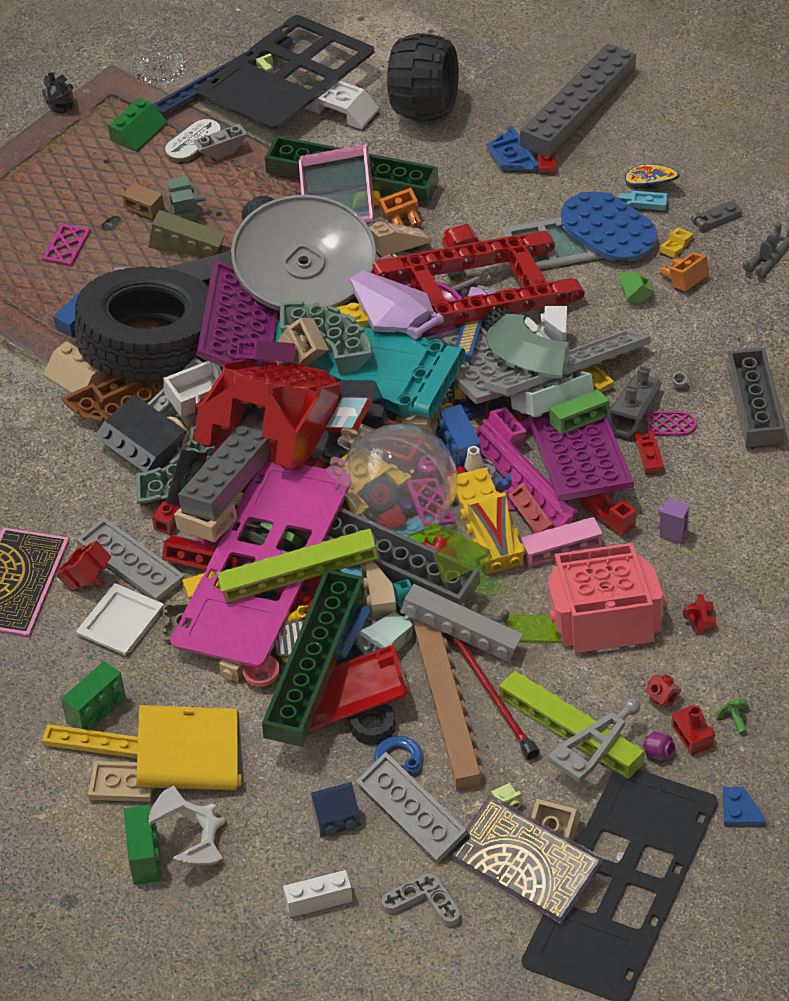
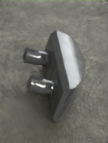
(633, 402)

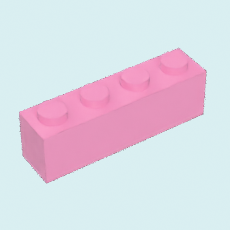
(566, 538)

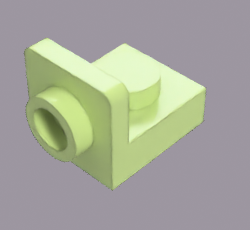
(265, 63)
(508, 795)

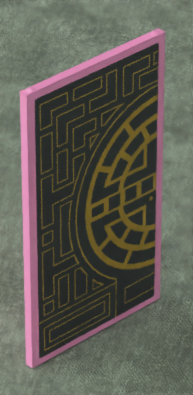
(26, 575)

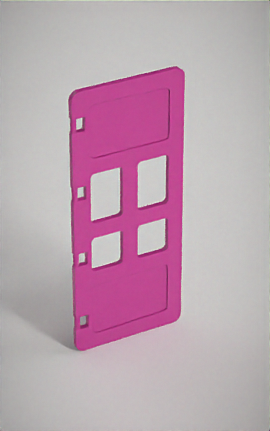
(249, 626)

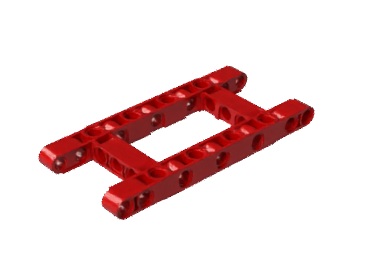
(516, 250)

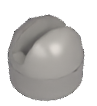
(678, 377)

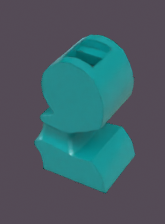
(400, 592)

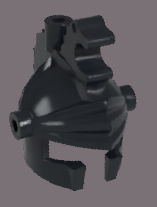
(57, 92)

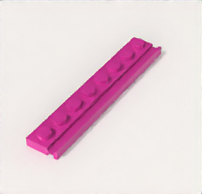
(510, 461)

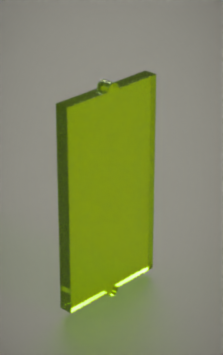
(534, 628)

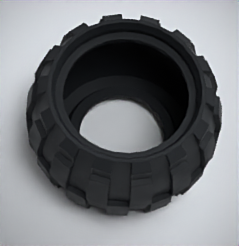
(422, 76)

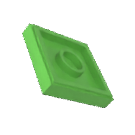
(290, 537)

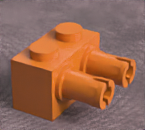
(399, 206)
(686, 271)

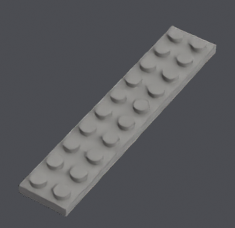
(579, 359)

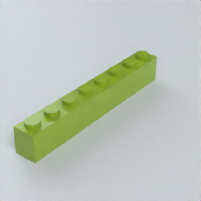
(297, 565)
(568, 721)

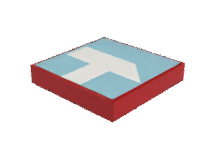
(349, 413)

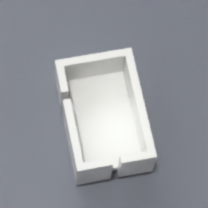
(190, 386)

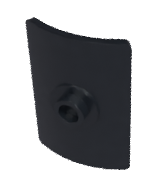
(187, 466)

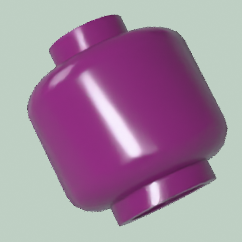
(659, 746)

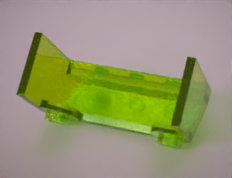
(460, 554)

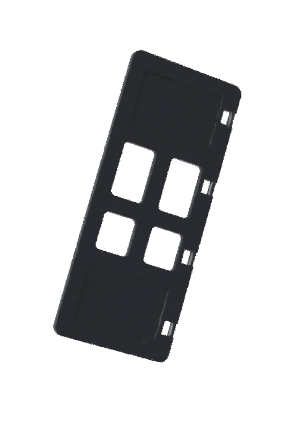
(592, 948)

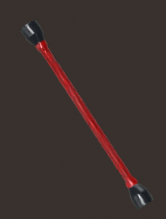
(527, 746)

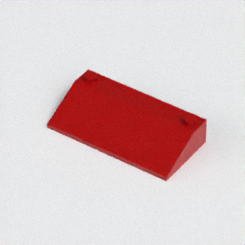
(362, 686)

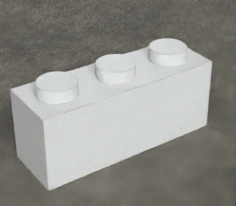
(317, 893)

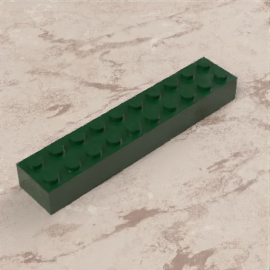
(387, 173)
(313, 658)

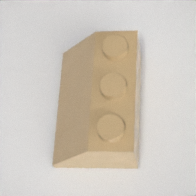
(70, 370)

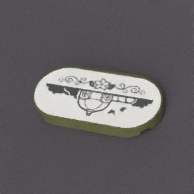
(182, 145)

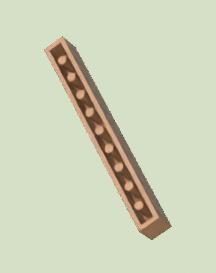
(448, 707)

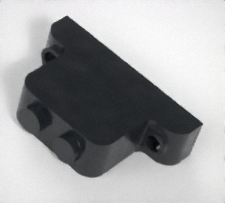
(376, 414)

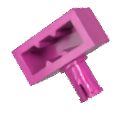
(509, 426)

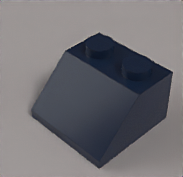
(335, 809)

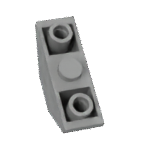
(221, 143)

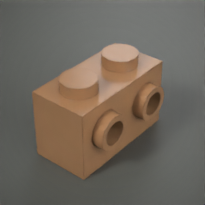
(143, 200)

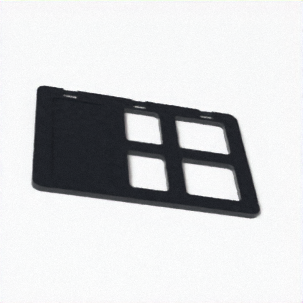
(268, 96)

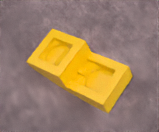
(676, 243)

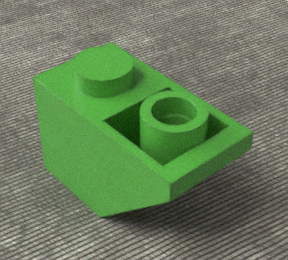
(636, 287)

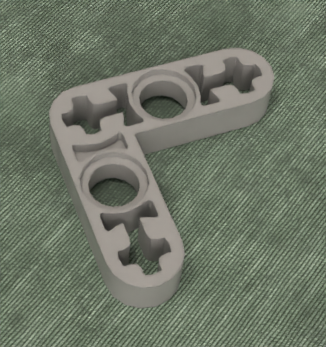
(428, 893)

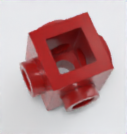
(662, 690)

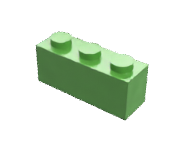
(579, 411)

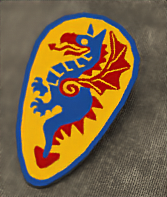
(650, 175)

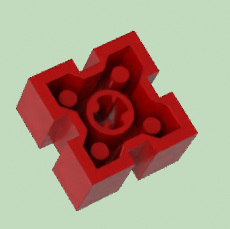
(84, 566)

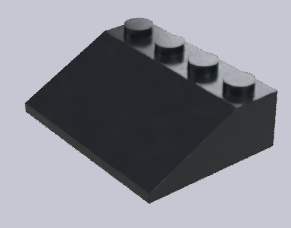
(141, 434)

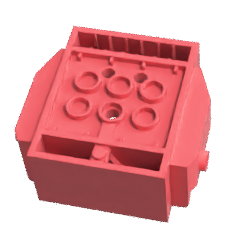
(605, 598)

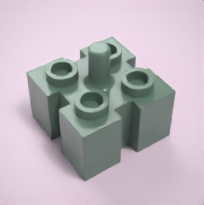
(182, 199)

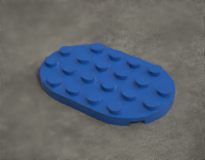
(608, 226)

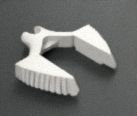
(203, 853)

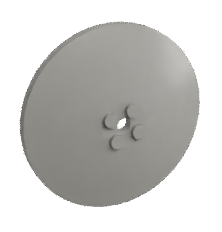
(296, 230)

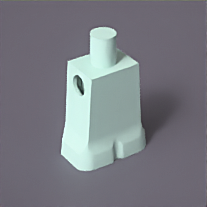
(386, 632)

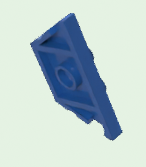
(509, 154)

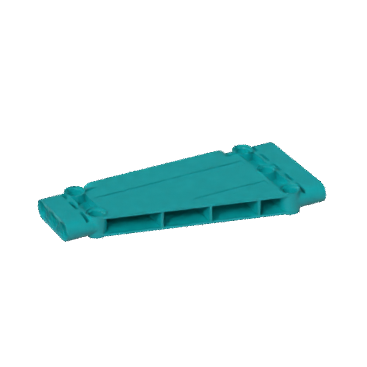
(407, 371)

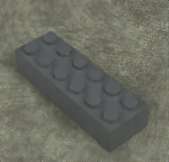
(755, 397)

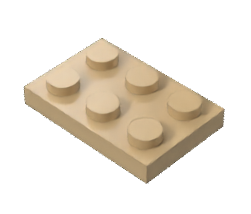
(117, 782)

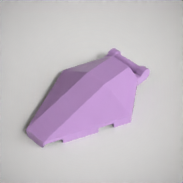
(394, 305)

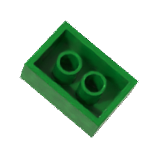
(93, 697)
(142, 845)

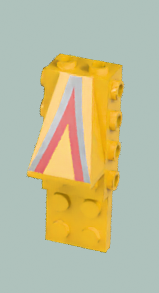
(489, 520)

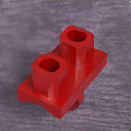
(697, 614)

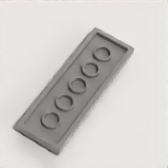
(133, 560)
(412, 807)

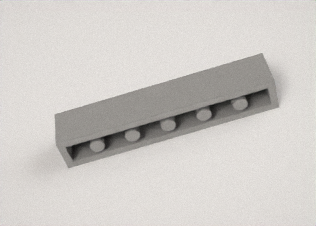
(461, 623)

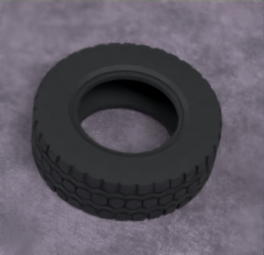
(136, 294)

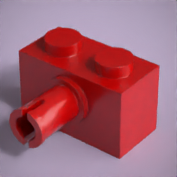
(692, 729)

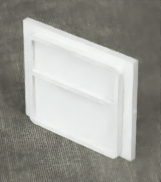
(120, 619)

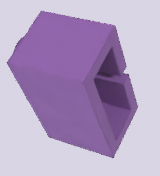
(673, 520)

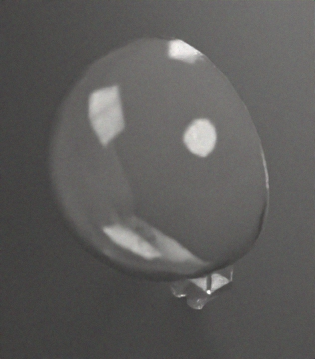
(396, 476)

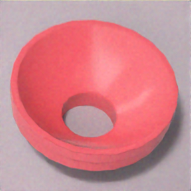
(270, 668)

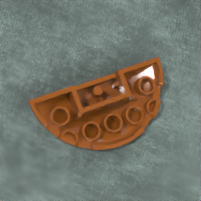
(104, 399)

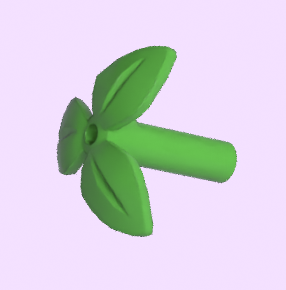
(734, 706)

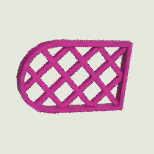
(672, 413)

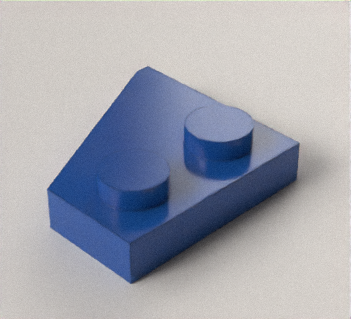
(740, 809)

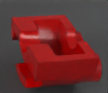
(459, 235)

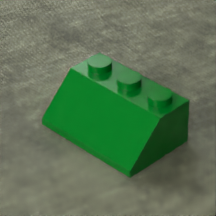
(136, 125)

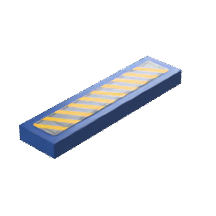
(468, 337)

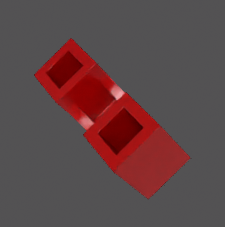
(618, 517)

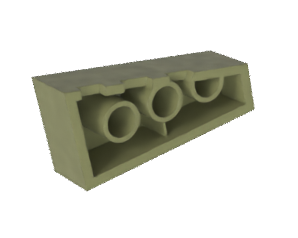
(184, 236)

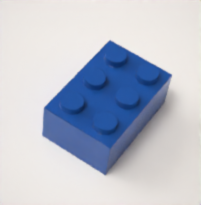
(457, 433)

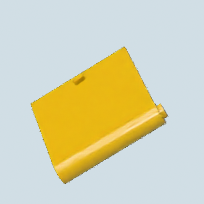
(187, 748)

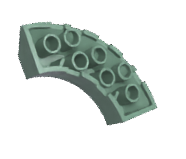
(341, 333)
(522, 348)
(155, 484)

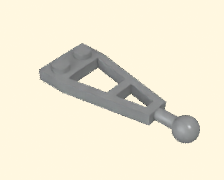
(576, 766)

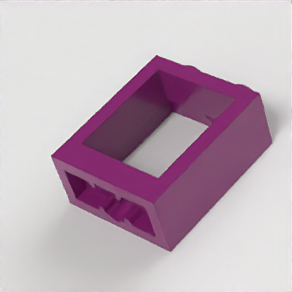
(265, 350)

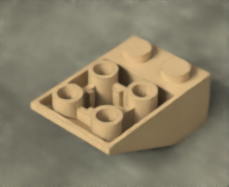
(307, 340)
(378, 591)

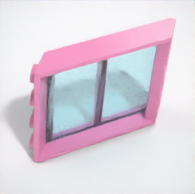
(342, 177)

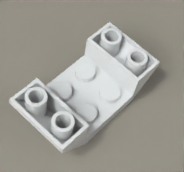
(349, 100)

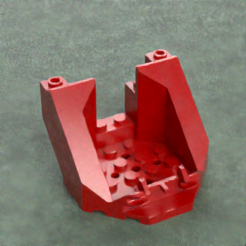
(295, 403)

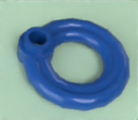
(407, 743)

